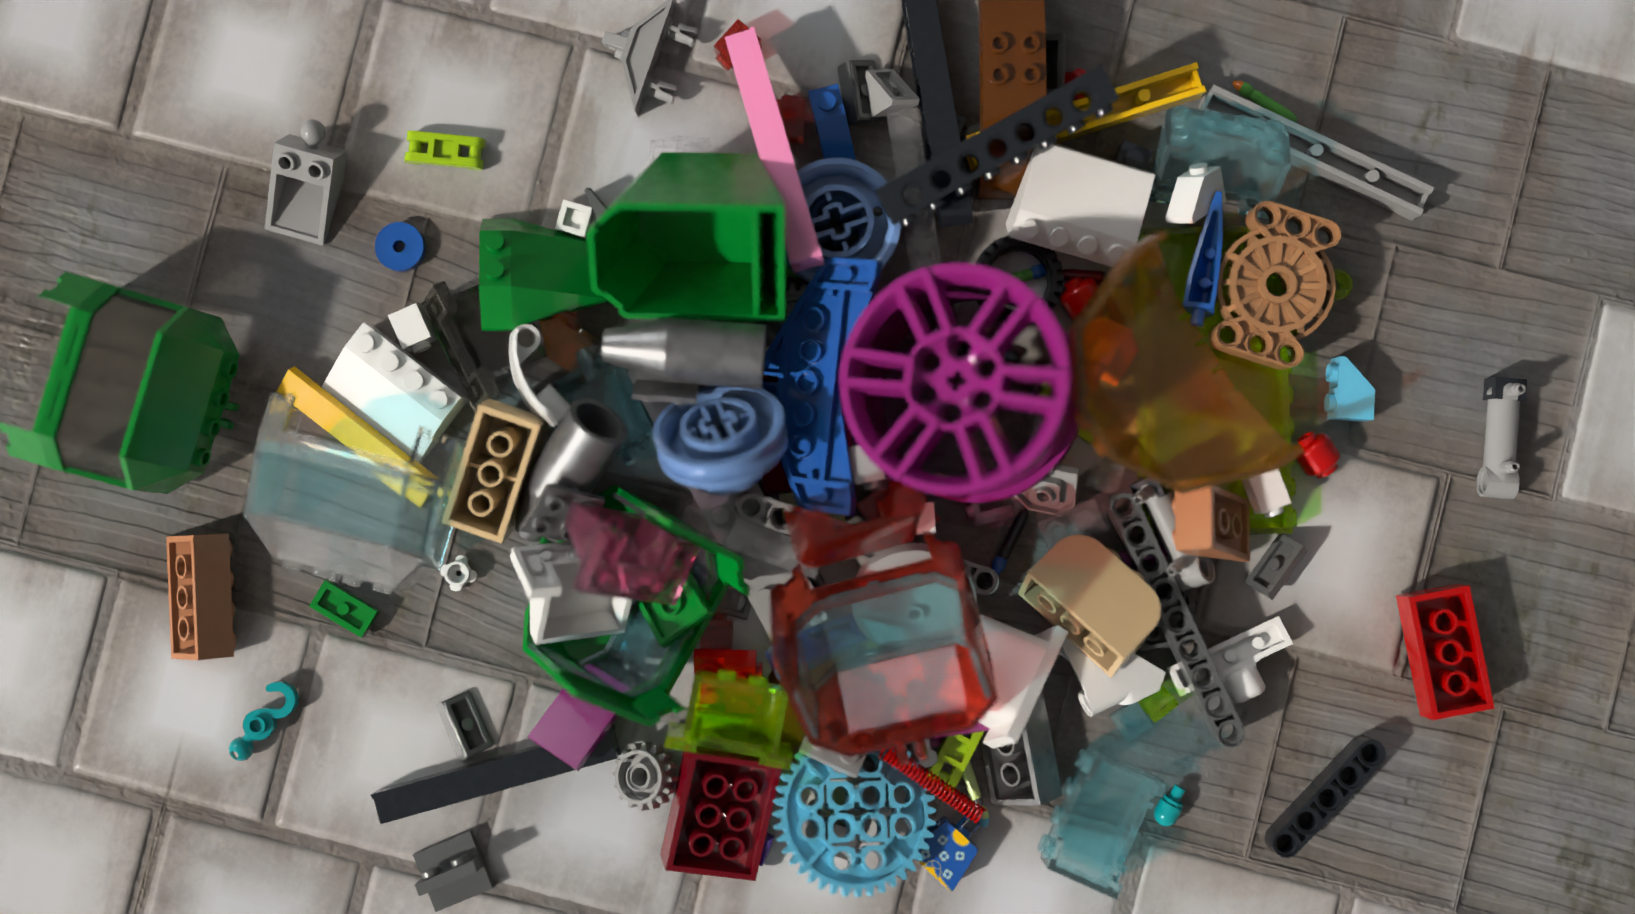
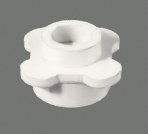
(449, 572)

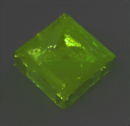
(1158, 704)

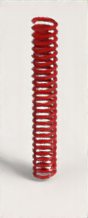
(926, 781)

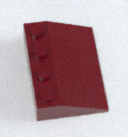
(719, 814)

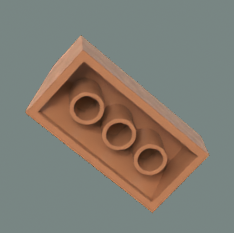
(200, 596)

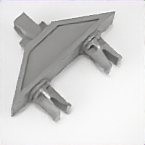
(641, 49)

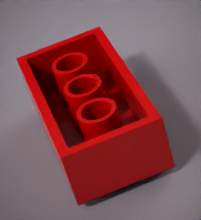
(1445, 651)

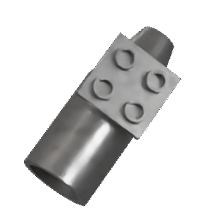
(681, 354)
(569, 469)

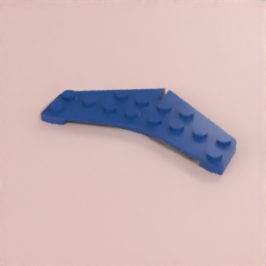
(807, 365)

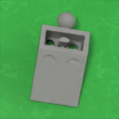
(301, 194)

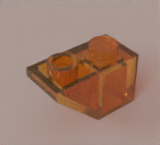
(563, 342)

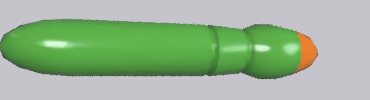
(1247, 90)

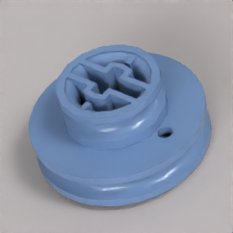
(846, 192)
(722, 439)

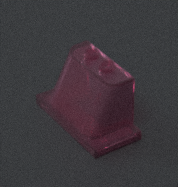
(627, 555)

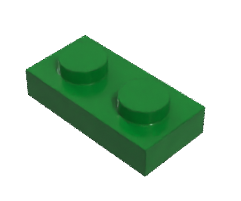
(344, 608)

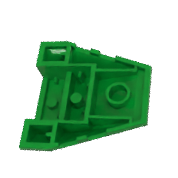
(530, 274)

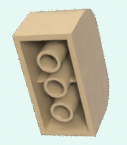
(495, 470)
(1094, 599)

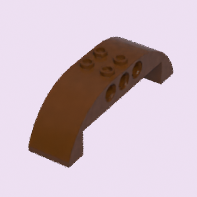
(1009, 79)

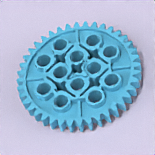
(818, 854)

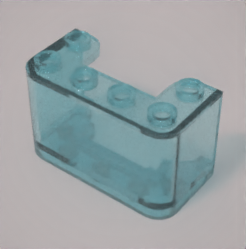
(1098, 820)

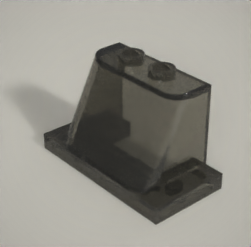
(475, 355)

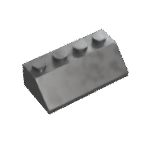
(1025, 769)

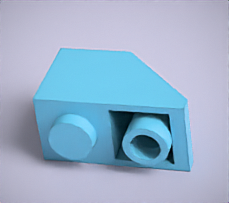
(1349, 392)

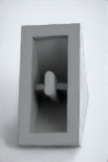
(888, 92)

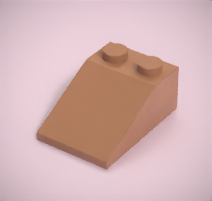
(1212, 524)

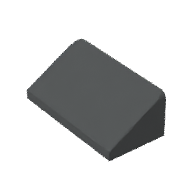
(855, 91)
(464, 725)

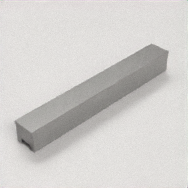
(1333, 160)

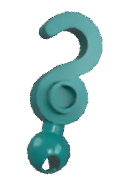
(263, 721)

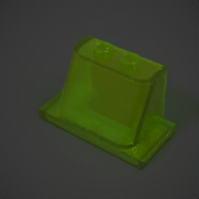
(735, 718)

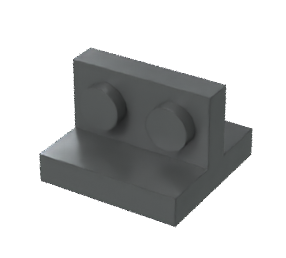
(452, 871)

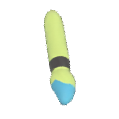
(974, 792)

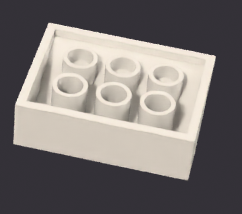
(1080, 204)
(391, 389)

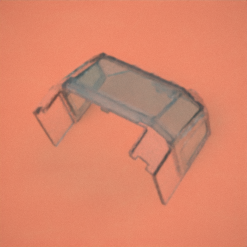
(348, 507)

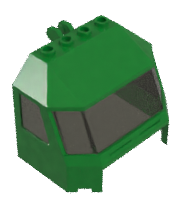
(130, 389)

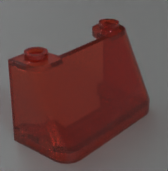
(819, 544)

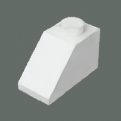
(1195, 193)

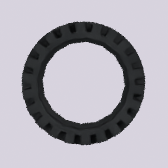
(1044, 255)

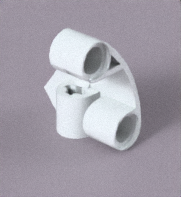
(547, 403)
(1127, 686)

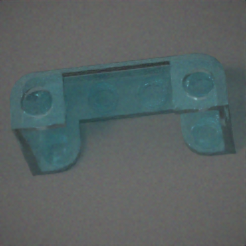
(1248, 149)

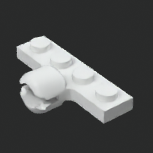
(1237, 660)

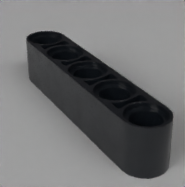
(1339, 790)

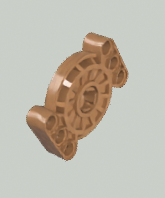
(1301, 269)

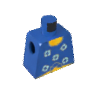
(949, 850)

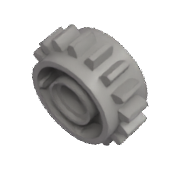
(631, 780)

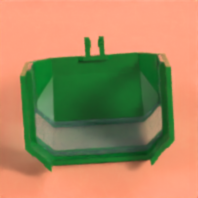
(630, 669)

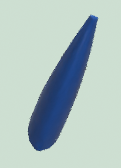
(1205, 267)

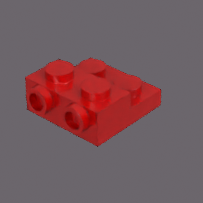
(740, 661)

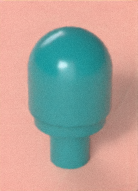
(1169, 807)

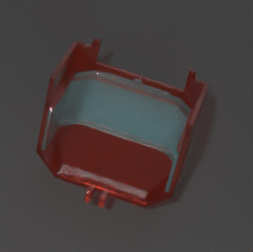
(884, 655)

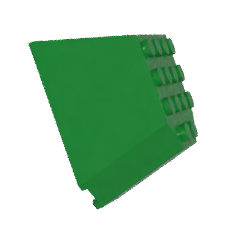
(693, 241)

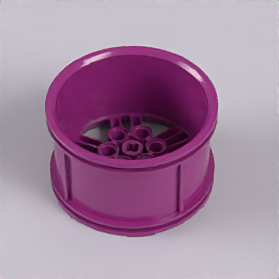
(872, 351)

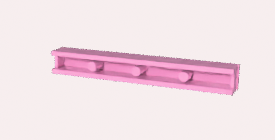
(774, 147)

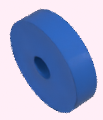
(414, 247)

